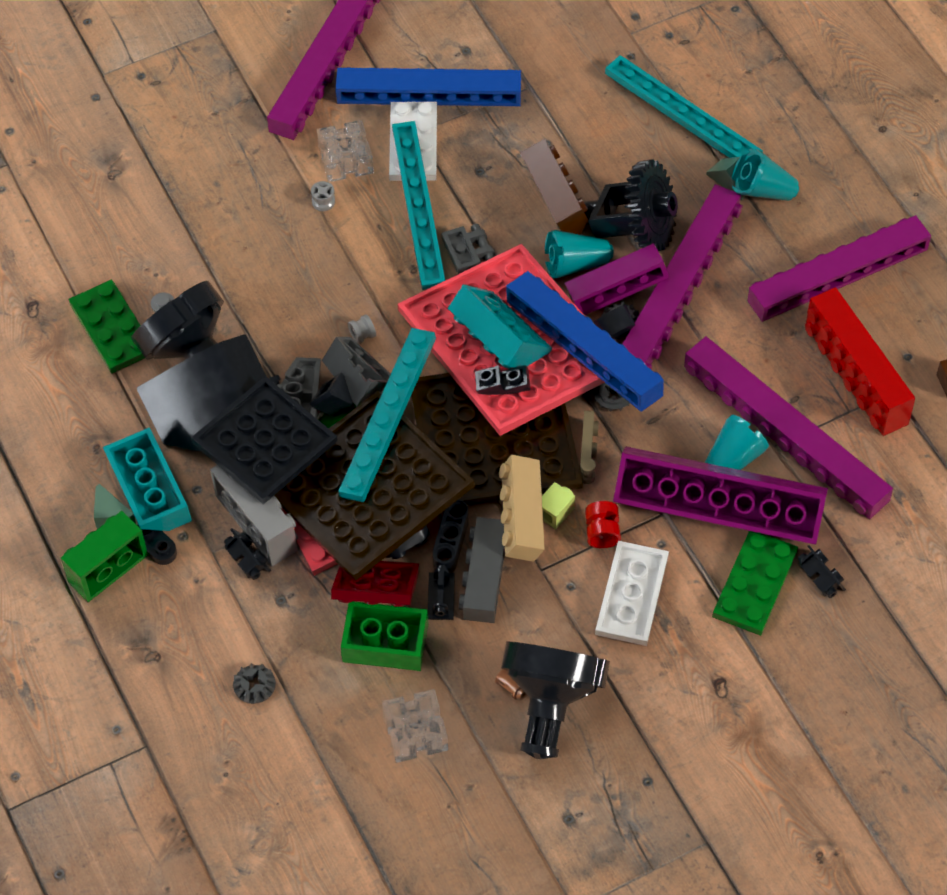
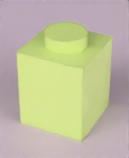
(557, 504)

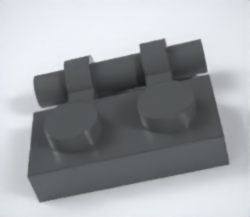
(461, 250)

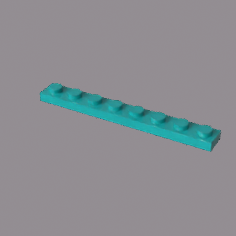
(678, 108)
(418, 204)
(387, 415)

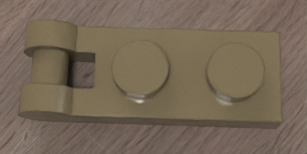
(589, 448)

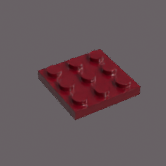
(383, 583)

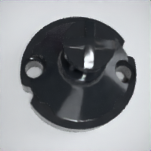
(181, 325)
(552, 682)

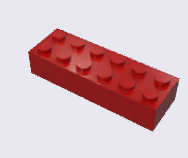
(859, 362)

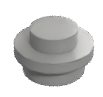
(160, 300)

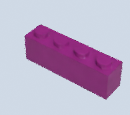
(617, 279)

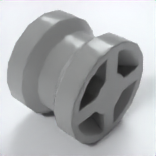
(326, 192)
(362, 329)

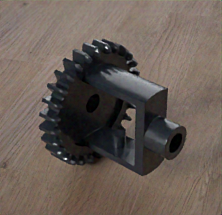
(650, 202)

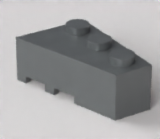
(361, 370)

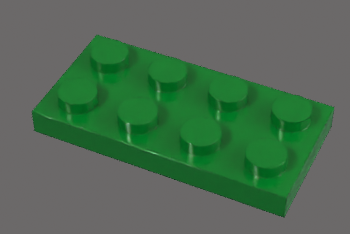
(108, 324)
(755, 582)

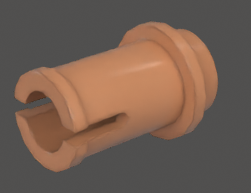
(510, 685)

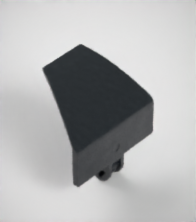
(200, 389)

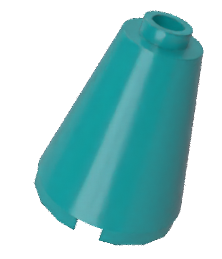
(762, 177)
(575, 253)
(736, 445)

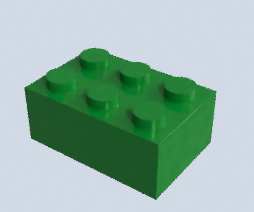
(104, 556)
(384, 636)

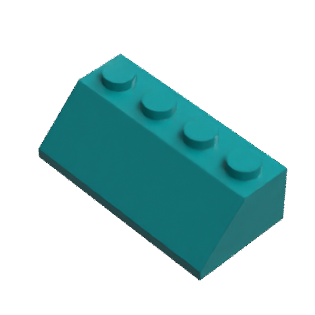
(498, 327)
(148, 482)

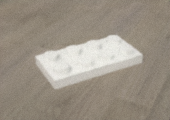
(426, 124)
(632, 593)

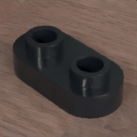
(156, 540)
(416, 540)

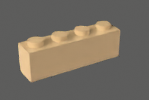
(522, 508)

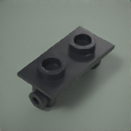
(253, 559)
(815, 563)
(441, 594)

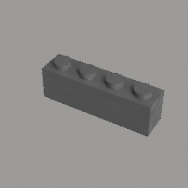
(484, 572)

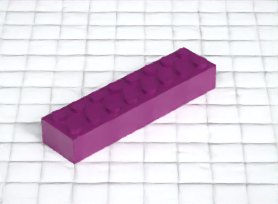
(720, 495)

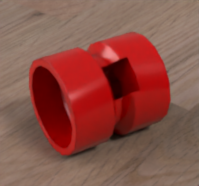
(602, 524)

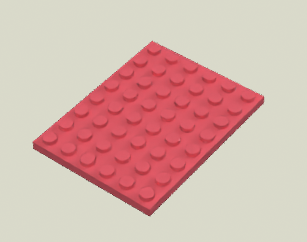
(552, 378)

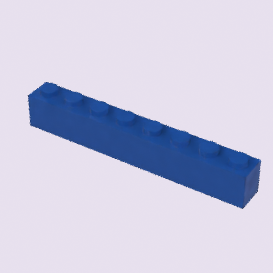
(442, 86)
(585, 341)

